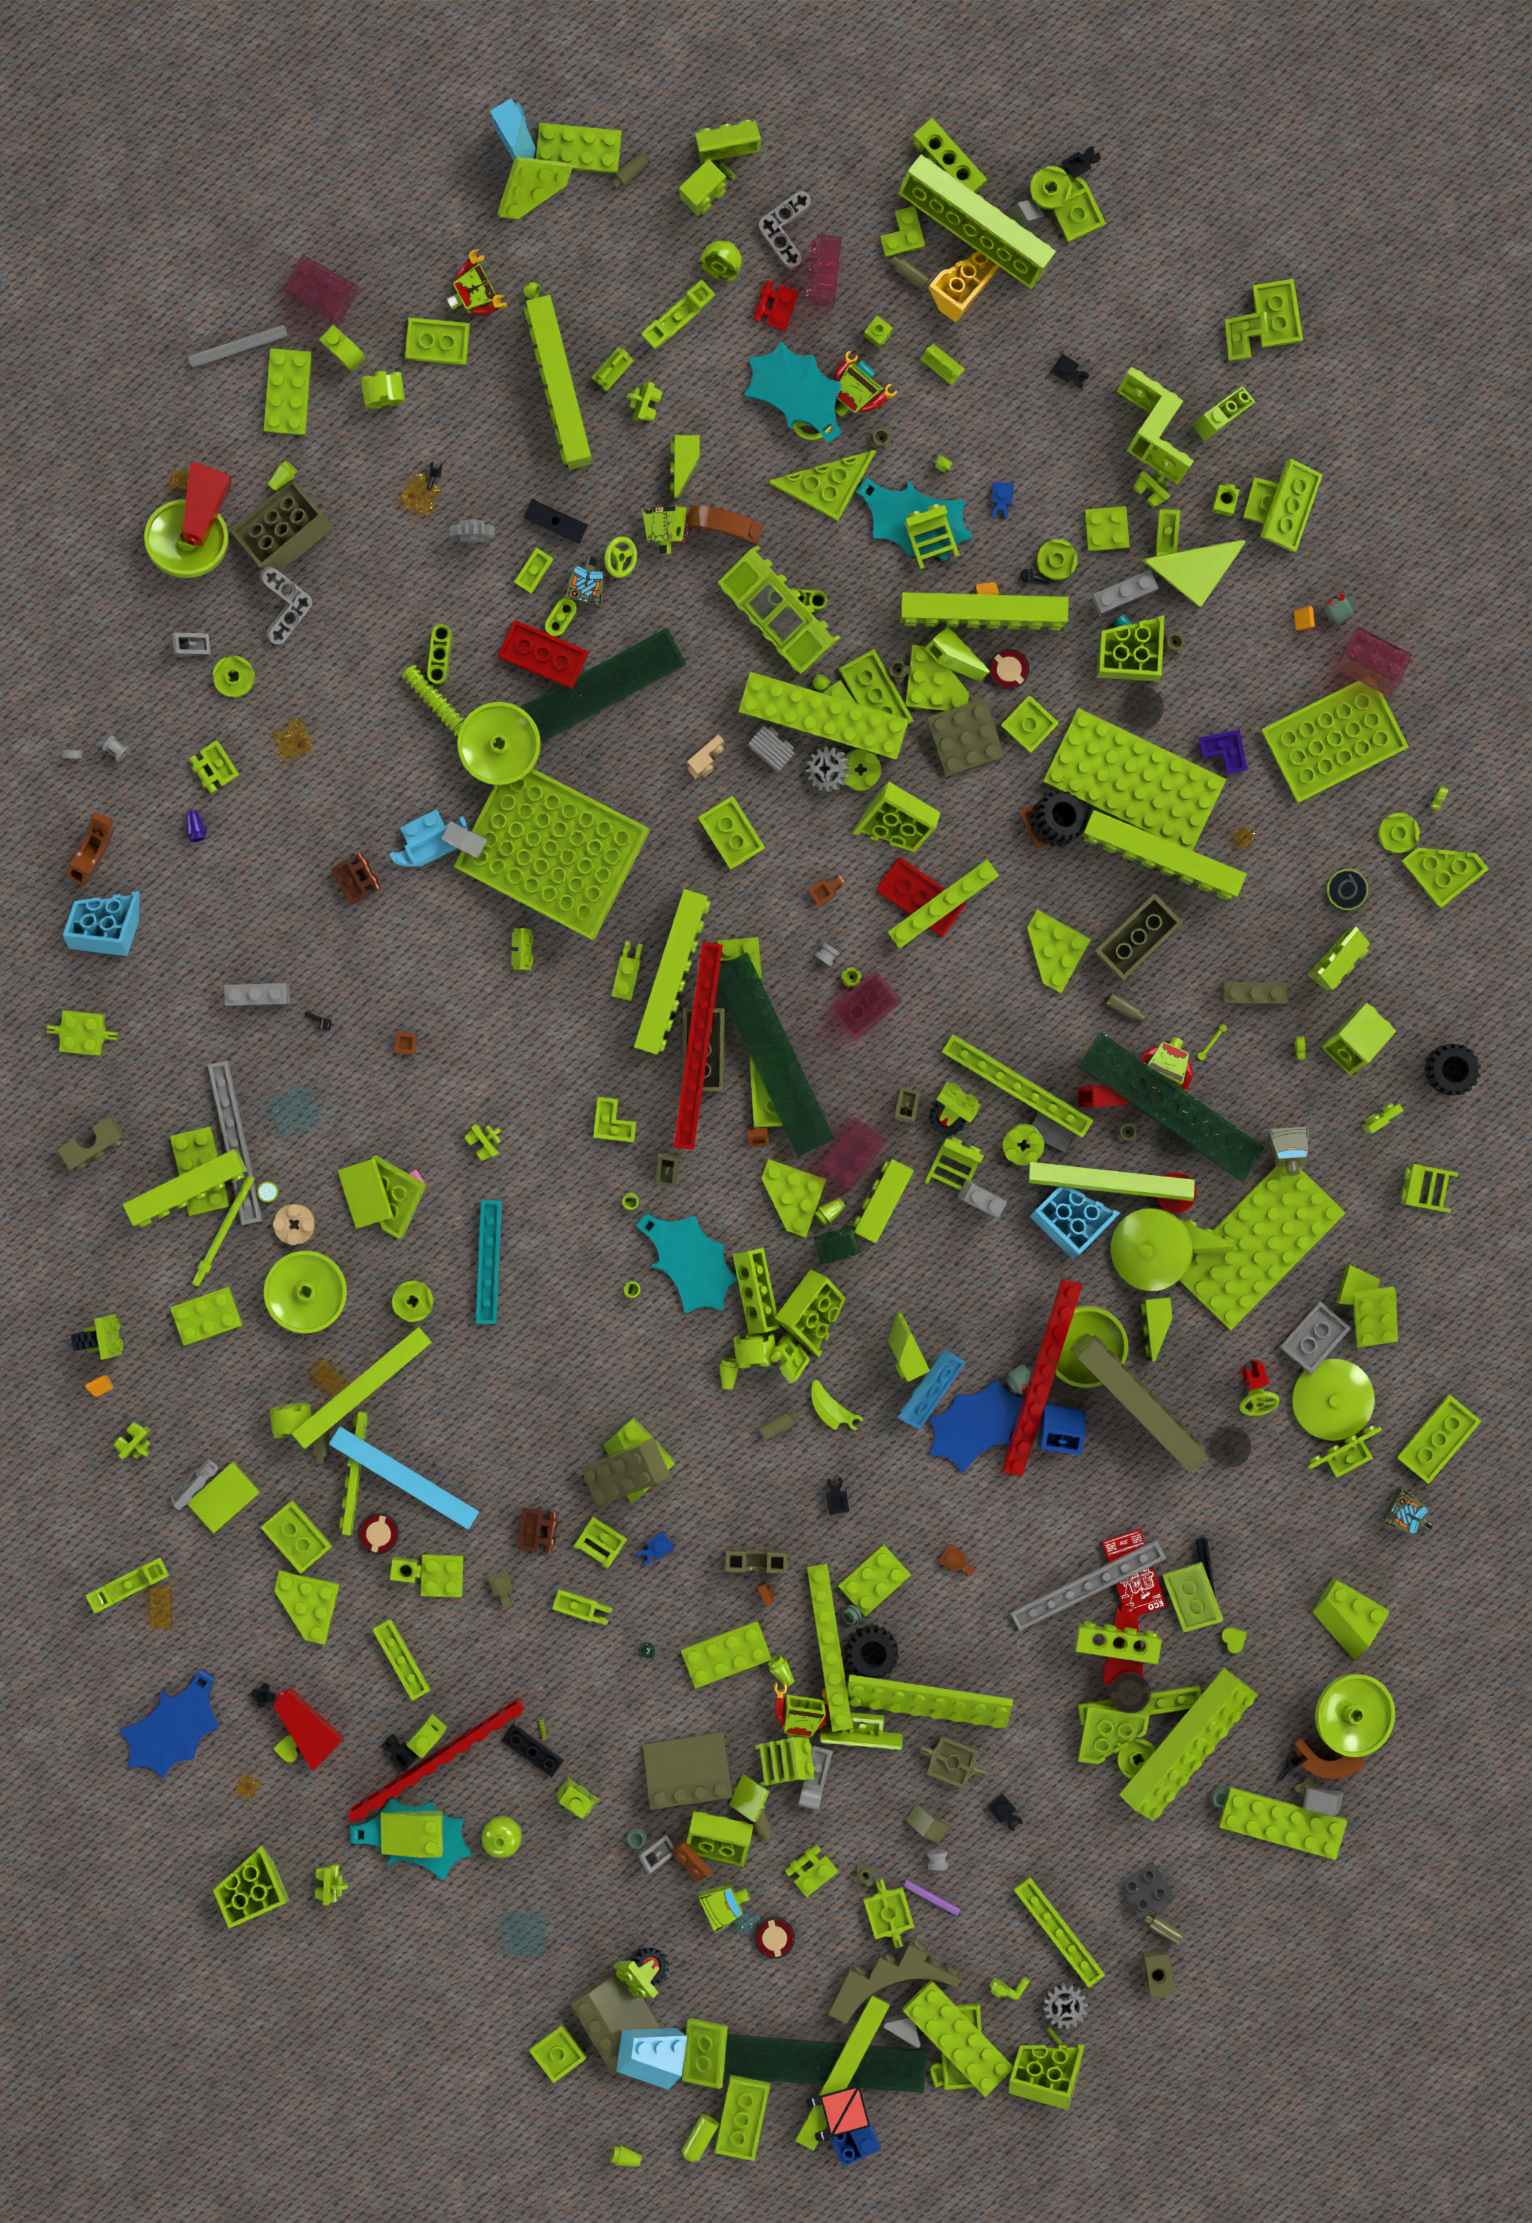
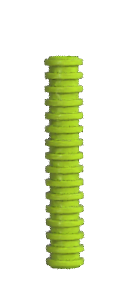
(433, 699)

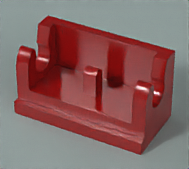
(1255, 1378)

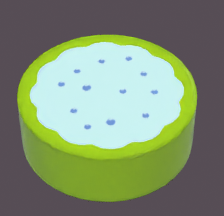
(268, 1191)

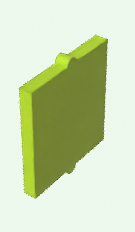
(749, 1798)

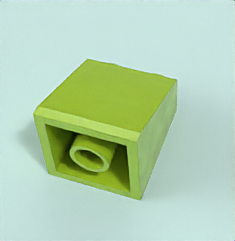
(1359, 1039)

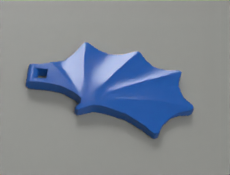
(975, 1424)
(172, 1728)

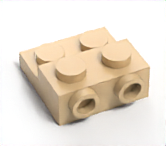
(702, 762)

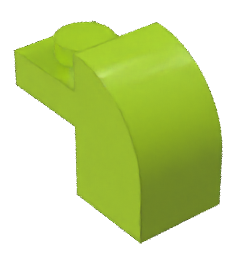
(342, 348)

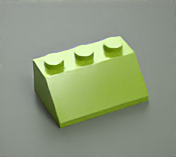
(728, 141)
(719, 1838)

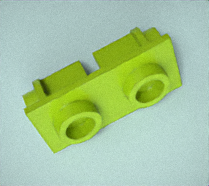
(942, 364)
(612, 369)
(522, 958)

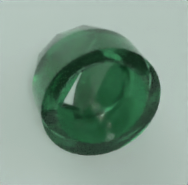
(646, 1651)

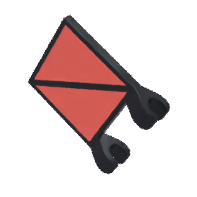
(842, 2110)

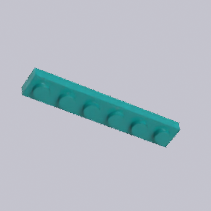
(489, 1261)

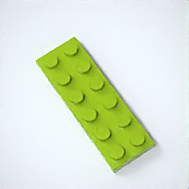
(1282, 1823)
(957, 2038)

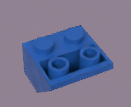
(1062, 1429)
(856, 2144)

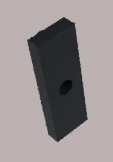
(544, 515)
(522, 1742)

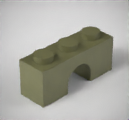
(1254, 992)
(107, 1135)
(756, 1559)

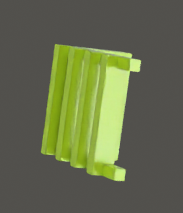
(925, 522)
(953, 1149)
(1413, 1184)
(795, 1759)

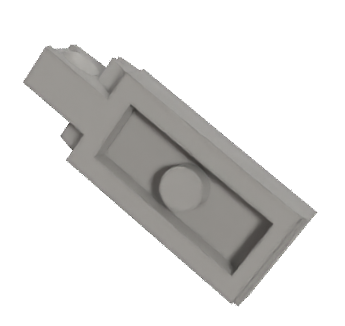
(193, 1483)

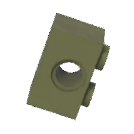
(1164, 1983)

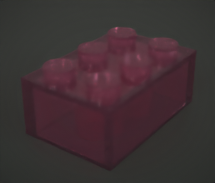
(824, 270)
(321, 290)
(1373, 661)
(865, 1005)
(852, 1153)

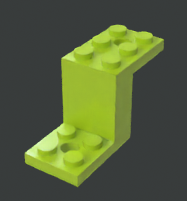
(1147, 442)

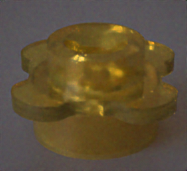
(176, 474)
(249, 1792)

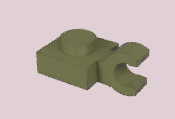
(502, 1585)

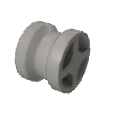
(827, 954)
(937, 1859)

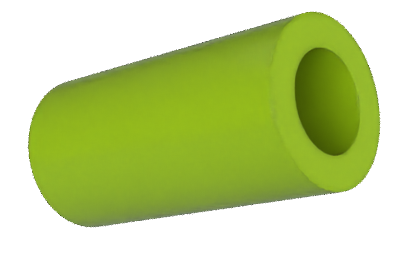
(699, 2138)

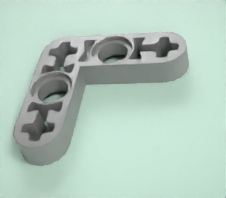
(779, 223)
(291, 598)

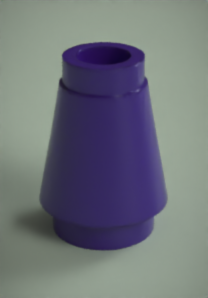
(195, 827)

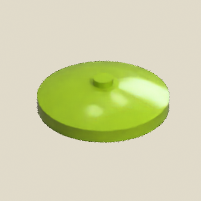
(172, 553)
(499, 743)
(1151, 1249)
(305, 1291)
(1094, 1322)
(1333, 1400)
(1355, 1715)

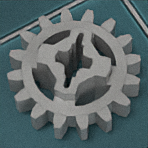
(471, 531)
(824, 761)
(1070, 1998)

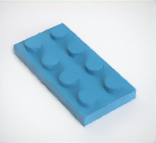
(931, 1389)

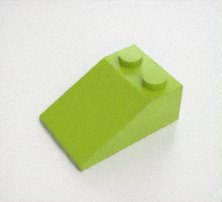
(412, 1833)

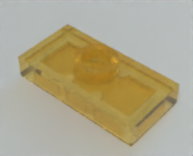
(329, 1377)
(161, 1607)

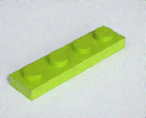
(401, 1659)

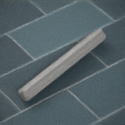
(238, 346)

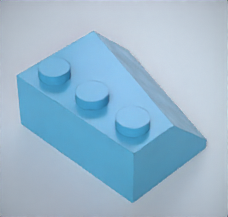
(512, 129)
(103, 924)
(1072, 1219)
(652, 2055)

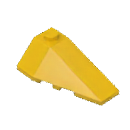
(961, 284)

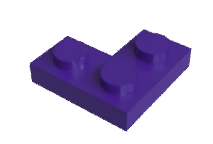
(1229, 746)

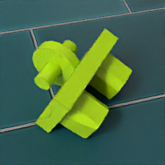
(648, 393)
(1159, 494)
(478, 1134)
(138, 1434)
(332, 1884)

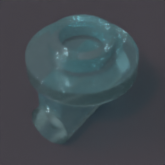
(746, 1923)

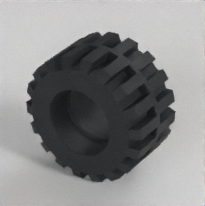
(1068, 808)
(1469, 1064)
(867, 1635)

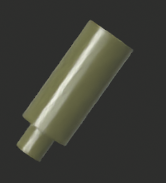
(630, 170)
(910, 272)
(1125, 1008)
(778, 1424)
(320, 1447)
(762, 1826)
(1163, 1928)

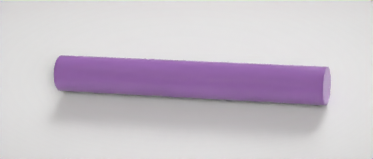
(931, 1897)

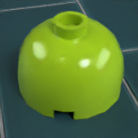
(722, 259)
(501, 1837)

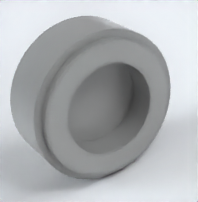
(72, 754)

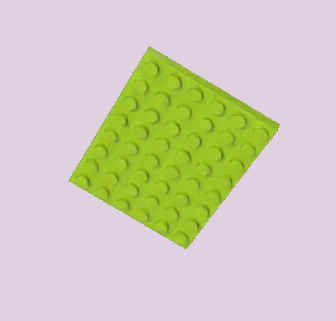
(554, 850)

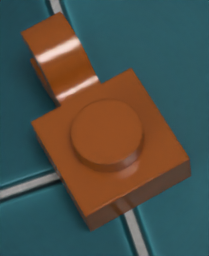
(823, 891)
(954, 1559)

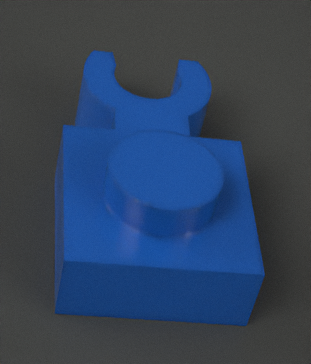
(1002, 496)
(658, 1547)

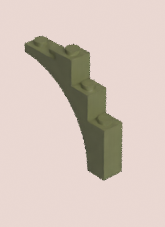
(885, 1971)

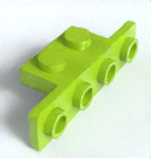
(1348, 1456)
(866, 1732)

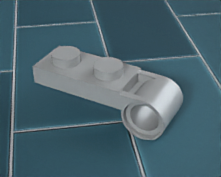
(812, 1789)

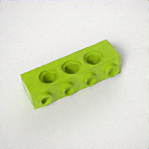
(933, 132)
(756, 1291)
(1148, 1653)

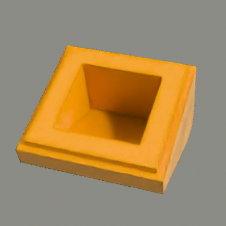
(987, 589)
(1304, 618)
(99, 1386)

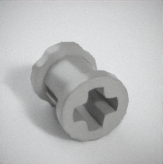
(115, 748)

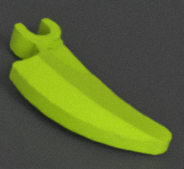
(829, 1409)

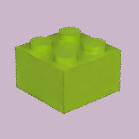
(703, 188)

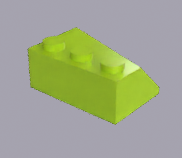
(1132, 651)
(898, 818)
(1340, 959)
(811, 1311)
(909, 1357)
(630, 1435)
(1350, 1617)
(251, 1889)
(1046, 2074)

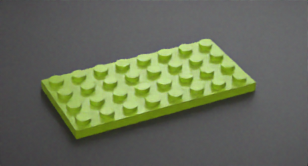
(1134, 780)
(1272, 1233)

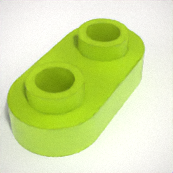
(561, 617)

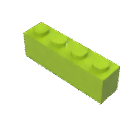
(883, 1201)

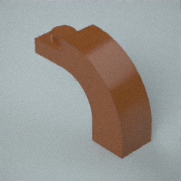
(724, 522)
(92, 849)
(1327, 1767)

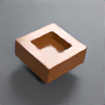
(406, 1043)
(758, 1137)
(766, 1593)

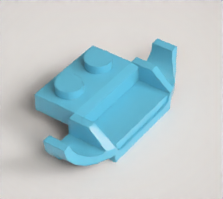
(424, 840)

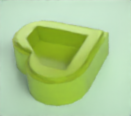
(1439, 798)
(1300, 1047)
(1234, 1639)
(287, 1749)
(936, 2074)

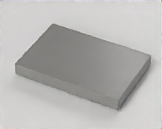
(1315, 1337)

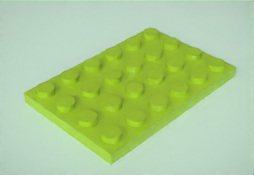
(1334, 739)

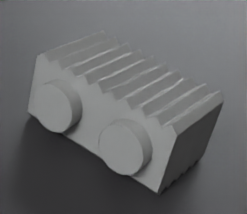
(771, 749)
(982, 1199)

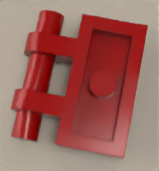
(782, 307)

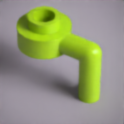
(1000, 1989)

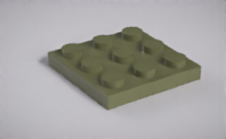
(965, 736)

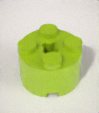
(382, 390)
(754, 1349)
(289, 1418)

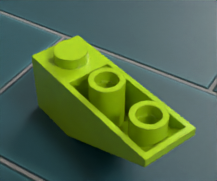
(1223, 413)
(686, 459)
(955, 655)
(1206, 1241)
(1158, 1319)

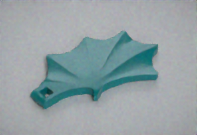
(796, 389)
(892, 508)
(691, 1261)
(452, 1838)

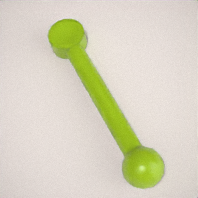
(1202, 1055)

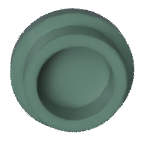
(851, 1615)
(1218, 1797)
(636, 1838)

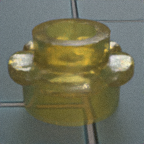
(1239, 837)

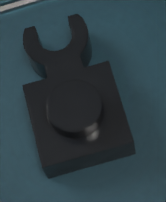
(1080, 163)
(1067, 369)
(837, 1499)
(401, 1754)
(1004, 1810)

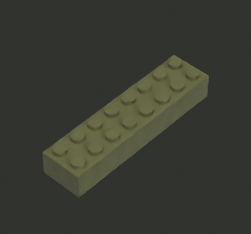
(1143, 1406)

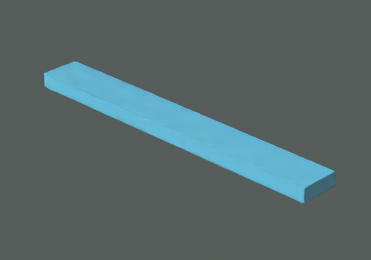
(403, 1477)

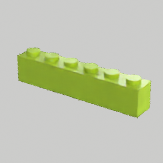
(184, 1188)

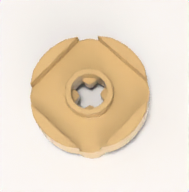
(294, 1236)

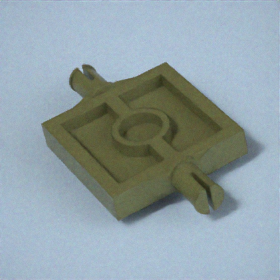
(952, 1761)

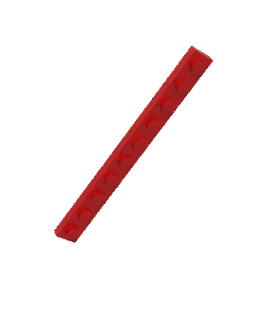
(698, 1045)
(1042, 1377)
(429, 1764)

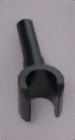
(434, 473)
(1027, 576)
(325, 1023)
(1288, 1767)

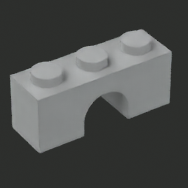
(1124, 592)
(257, 994)

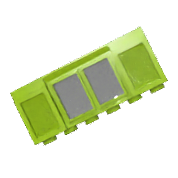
(777, 611)

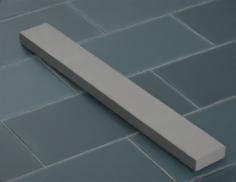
(234, 1135)
(1088, 1585)

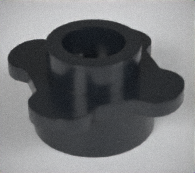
(257, 1694)

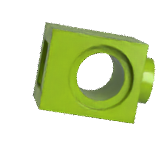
(878, 332)
(1222, 508)
(398, 1575)

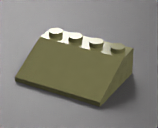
(282, 528)
(687, 1770)
(608, 2010)

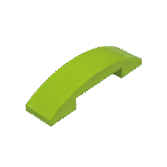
(678, 315)
(127, 1585)

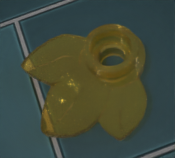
(423, 497)
(290, 739)

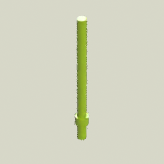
(205, 1265)

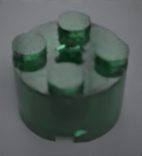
(836, 1245)

